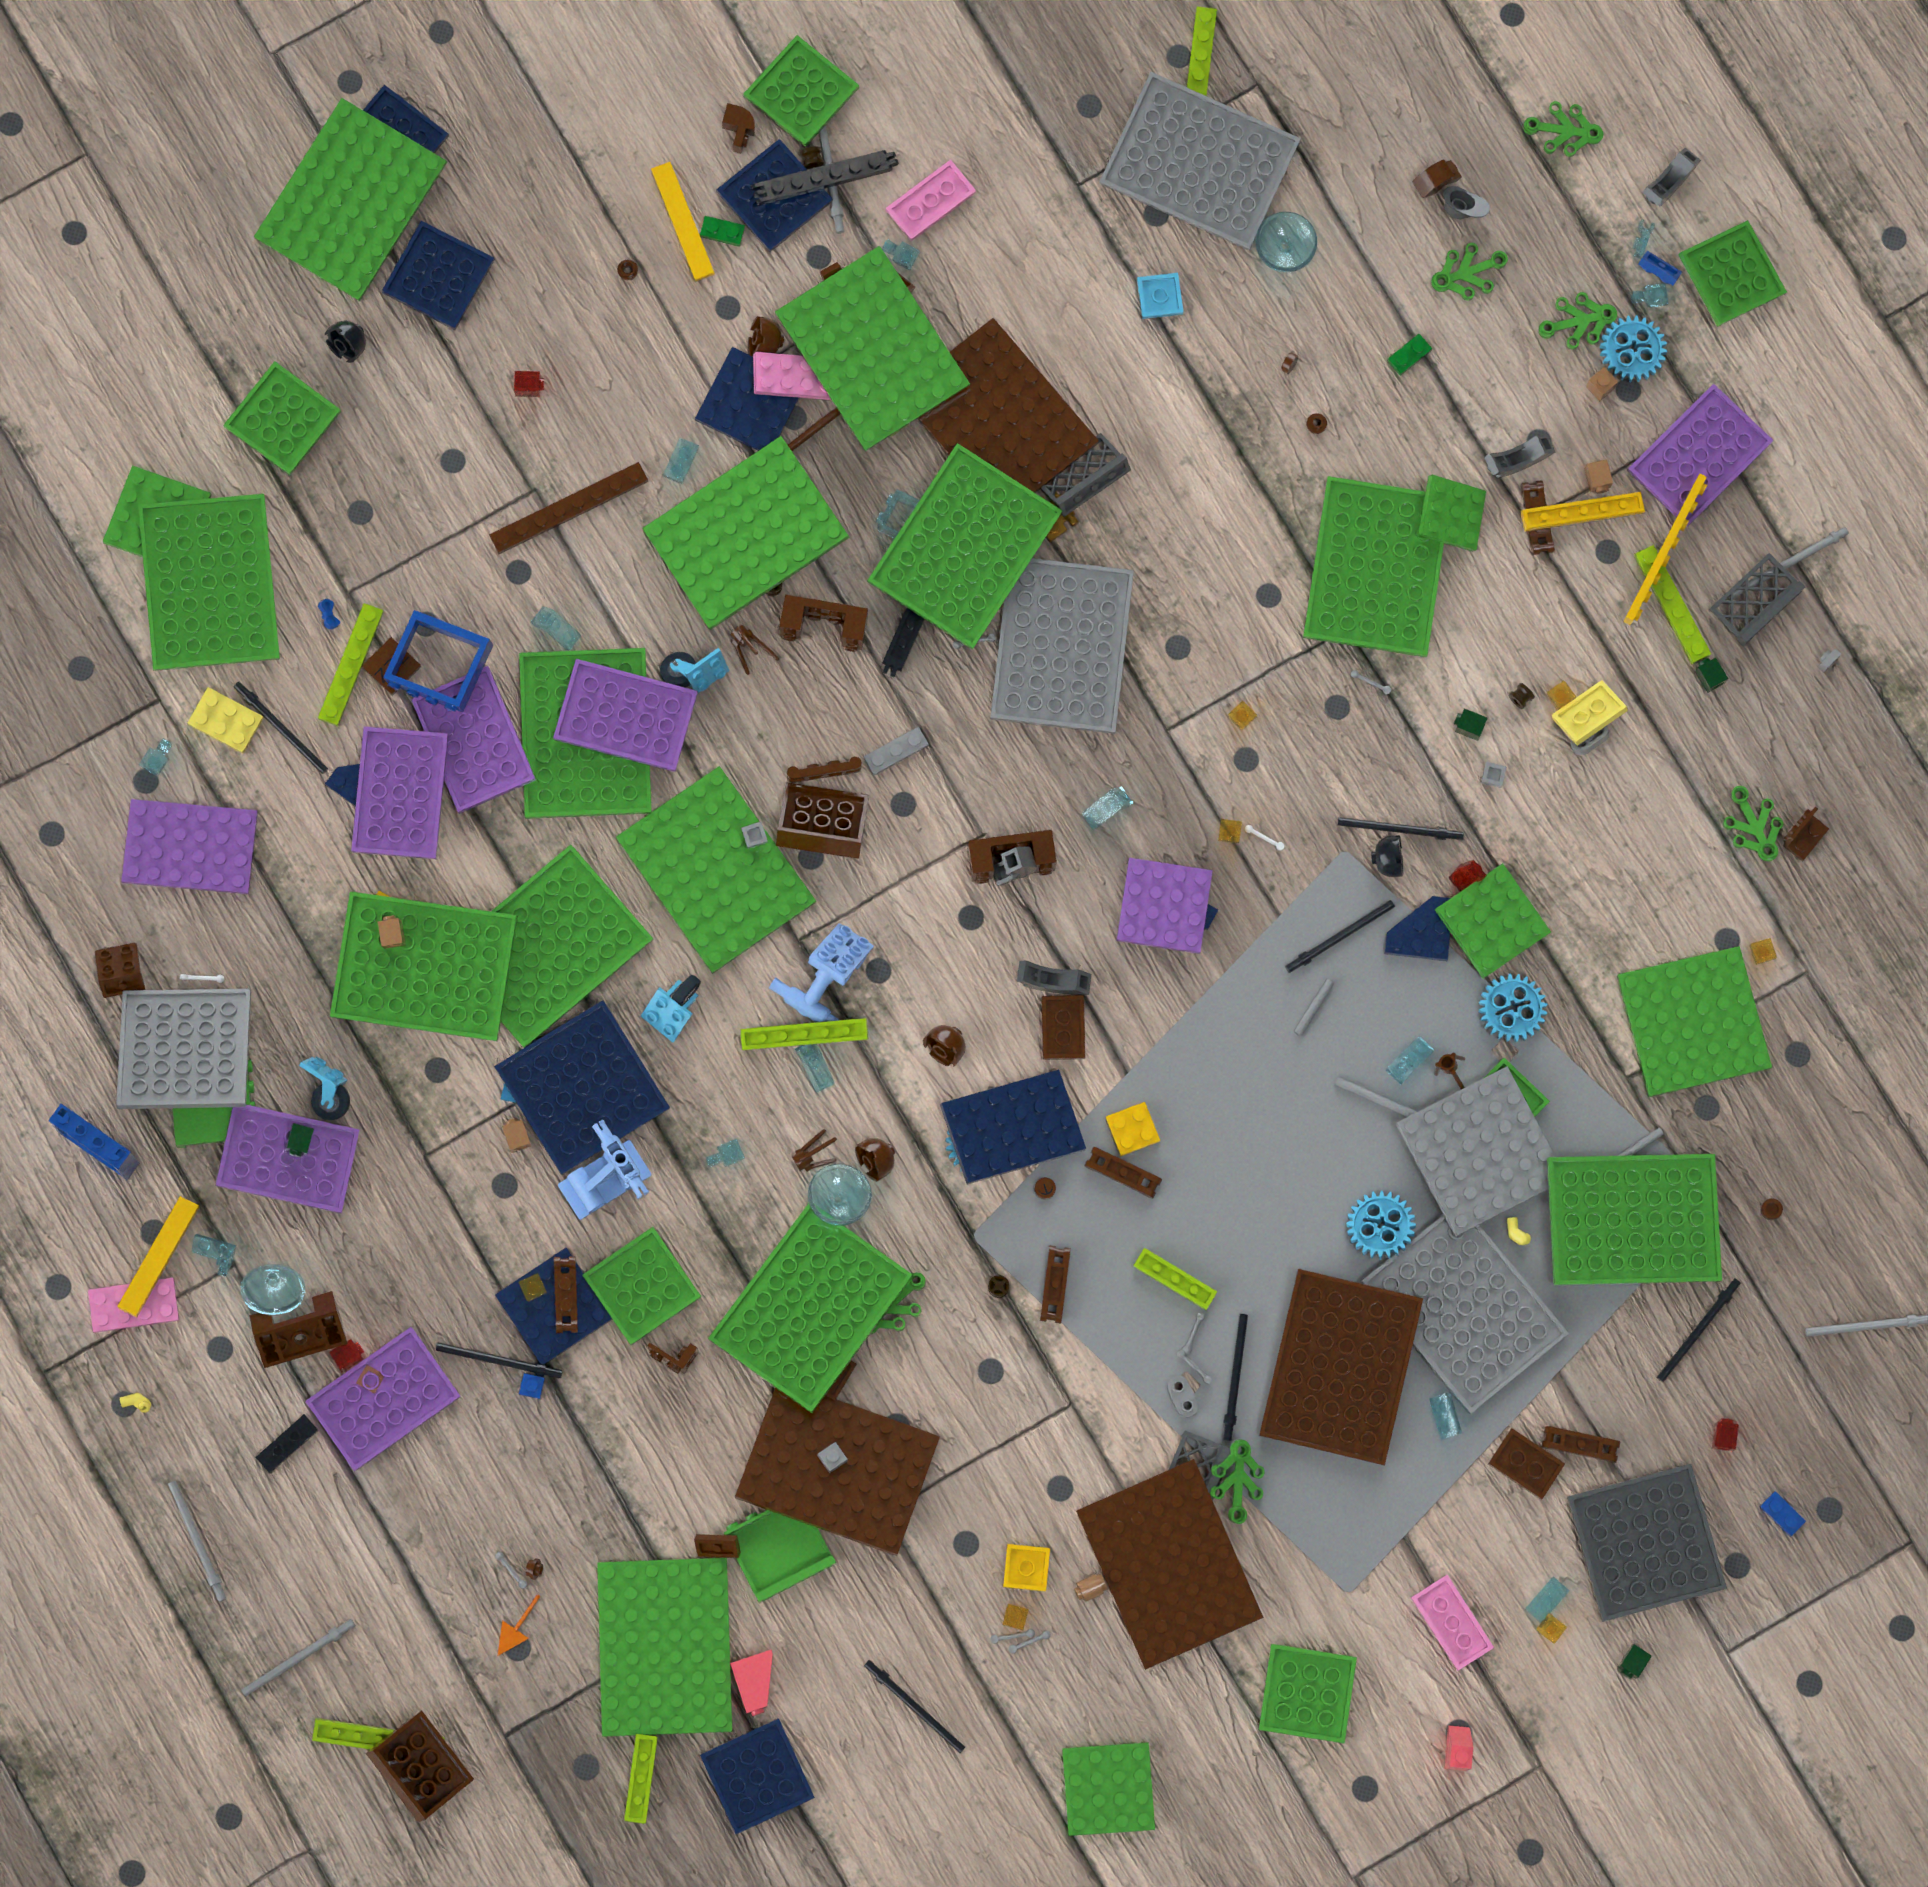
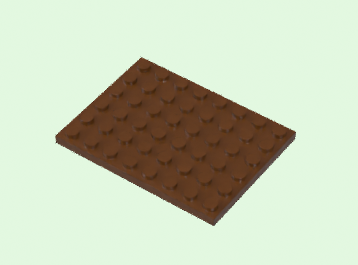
(1008, 412)
(1341, 1367)
(860, 1500)
(1169, 1564)

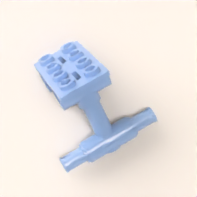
(835, 961)
(606, 1177)

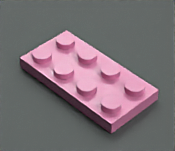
(930, 200)
(785, 376)
(159, 1307)
(1452, 1622)

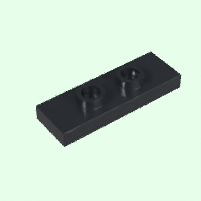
(287, 1443)

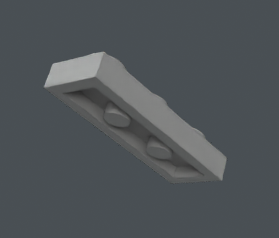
(896, 751)

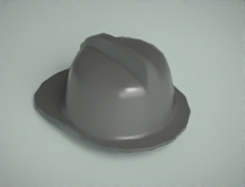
(1464, 204)

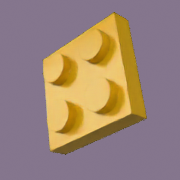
(1132, 1129)
(1026, 1567)

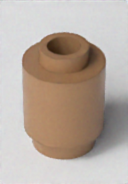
(1090, 1587)

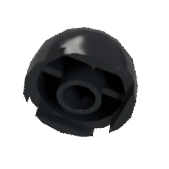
(346, 340)
(1389, 856)

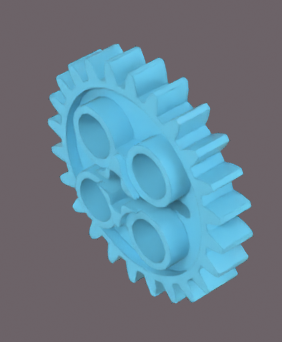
(1629, 331)
(1505, 990)
(1375, 1242)

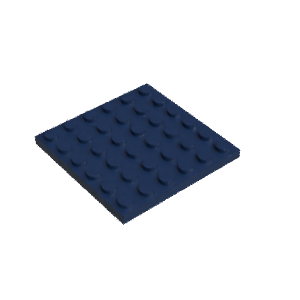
(576, 1080)

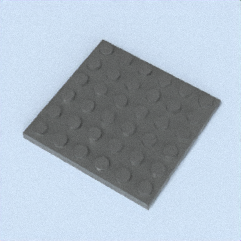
(1646, 1542)

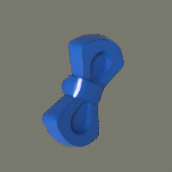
(330, 620)

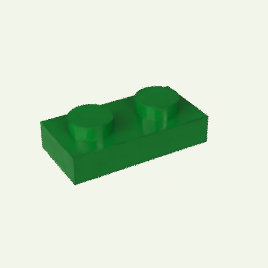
(722, 231)
(1409, 354)

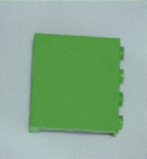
(205, 1125)
(778, 1552)

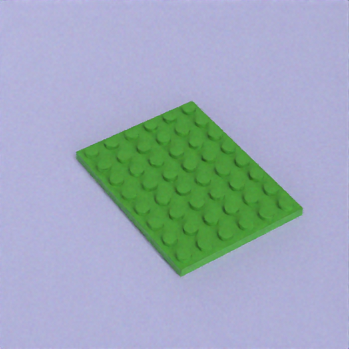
(350, 199)
(872, 348)
(745, 532)
(964, 546)
(1372, 570)
(208, 582)
(570, 777)
(706, 874)
(565, 943)
(440, 982)
(1634, 1219)
(810, 1308)
(664, 1647)

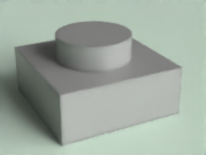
(1828, 659)
(1493, 774)
(754, 835)
(832, 1457)

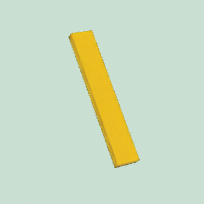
(682, 221)
(1582, 511)
(158, 1257)

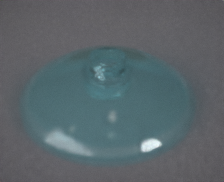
(1286, 229)
(841, 1182)
(272, 1289)

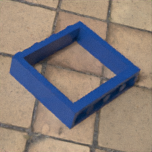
(433, 697)
(94, 1141)

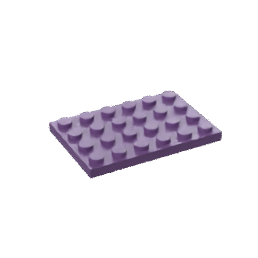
(1706, 439)
(625, 715)
(482, 745)
(399, 793)
(189, 846)
(259, 1165)
(408, 1396)

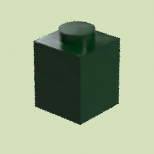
(1711, 674)
(1470, 724)
(299, 1140)
(1634, 1662)

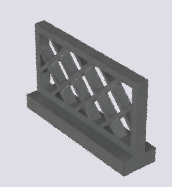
(1091, 483)
(1773, 608)
(1222, 1454)

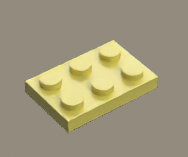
(1589, 712)
(225, 720)

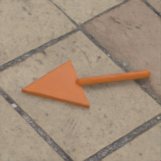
(511, 1636)

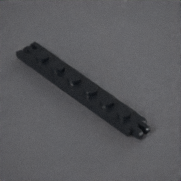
(824, 177)
(902, 642)

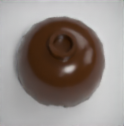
(766, 336)
(945, 1044)
(876, 1156)

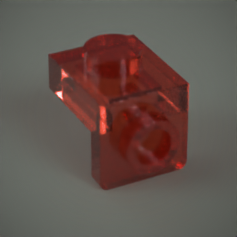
(1467, 874)

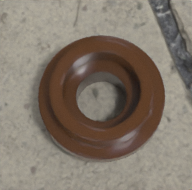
(627, 264)
(1316, 429)
(534, 1568)

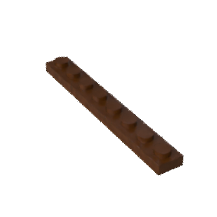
(568, 508)

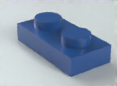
(1660, 268)
(1782, 1513)

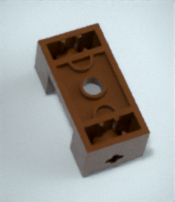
(797, 607)
(981, 852)
(321, 1330)

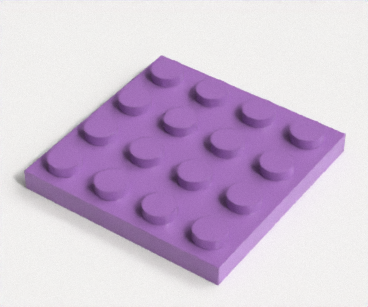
(1164, 905)

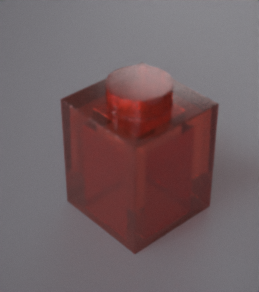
(528, 384)
(347, 1355)
(1725, 1435)

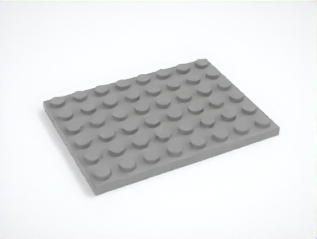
(1199, 161)
(1063, 646)
(1476, 1313)

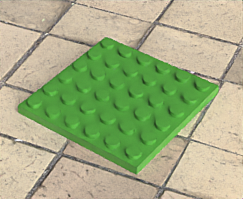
(1694, 1021)

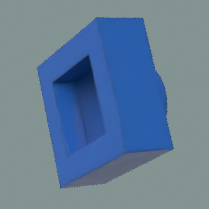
(531, 1386)

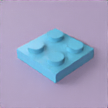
(1160, 295)

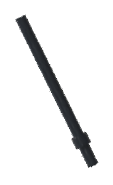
(252, 700)
(1441, 833)
(1305, 957)
(1723, 1298)
(539, 1369)
(1230, 1418)
(883, 1678)

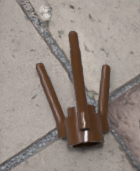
(744, 637)
(1449, 1066)
(803, 1158)

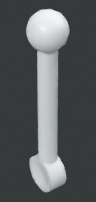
(1279, 846)
(220, 978)

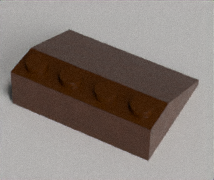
(822, 820)
(420, 1766)

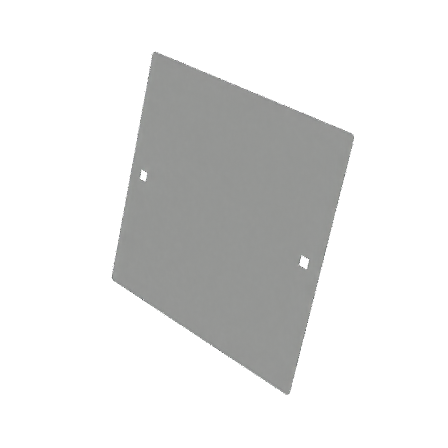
(1261, 1182)

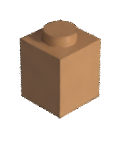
(1601, 384)
(1598, 476)
(391, 932)
(516, 1135)

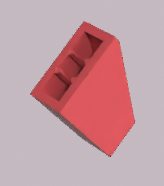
(753, 1681)
(1459, 1749)

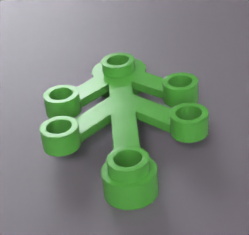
(1566, 130)
(1467, 273)
(1581, 320)
(1754, 827)
(903, 1310)
(1238, 1478)

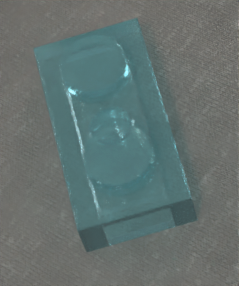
(681, 461)
(1445, 1416)
(1547, 1599)

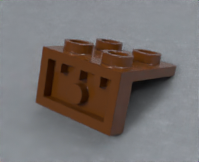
(1804, 838)
(119, 970)
(686, 1357)

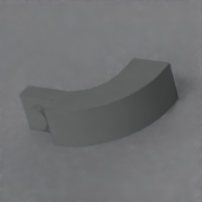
(1672, 177)
(1520, 457)
(1016, 864)
(1053, 980)

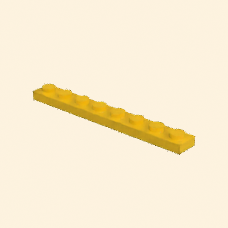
(1662, 557)

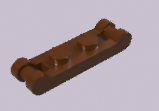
(1535, 502)
(815, 771)
(1123, 1172)
(1055, 1284)
(566, 1295)
(1581, 1444)

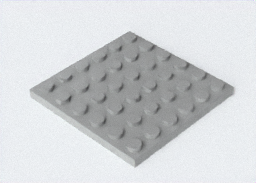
(184, 1048)
(1479, 1150)

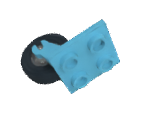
(683, 670)
(672, 1014)
(330, 1098)

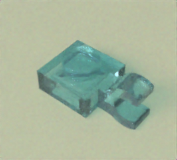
(1641, 243)
(903, 255)
(1653, 296)
(154, 759)
(728, 1154)

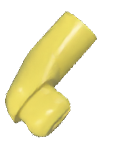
(1516, 1234)
(137, 1400)

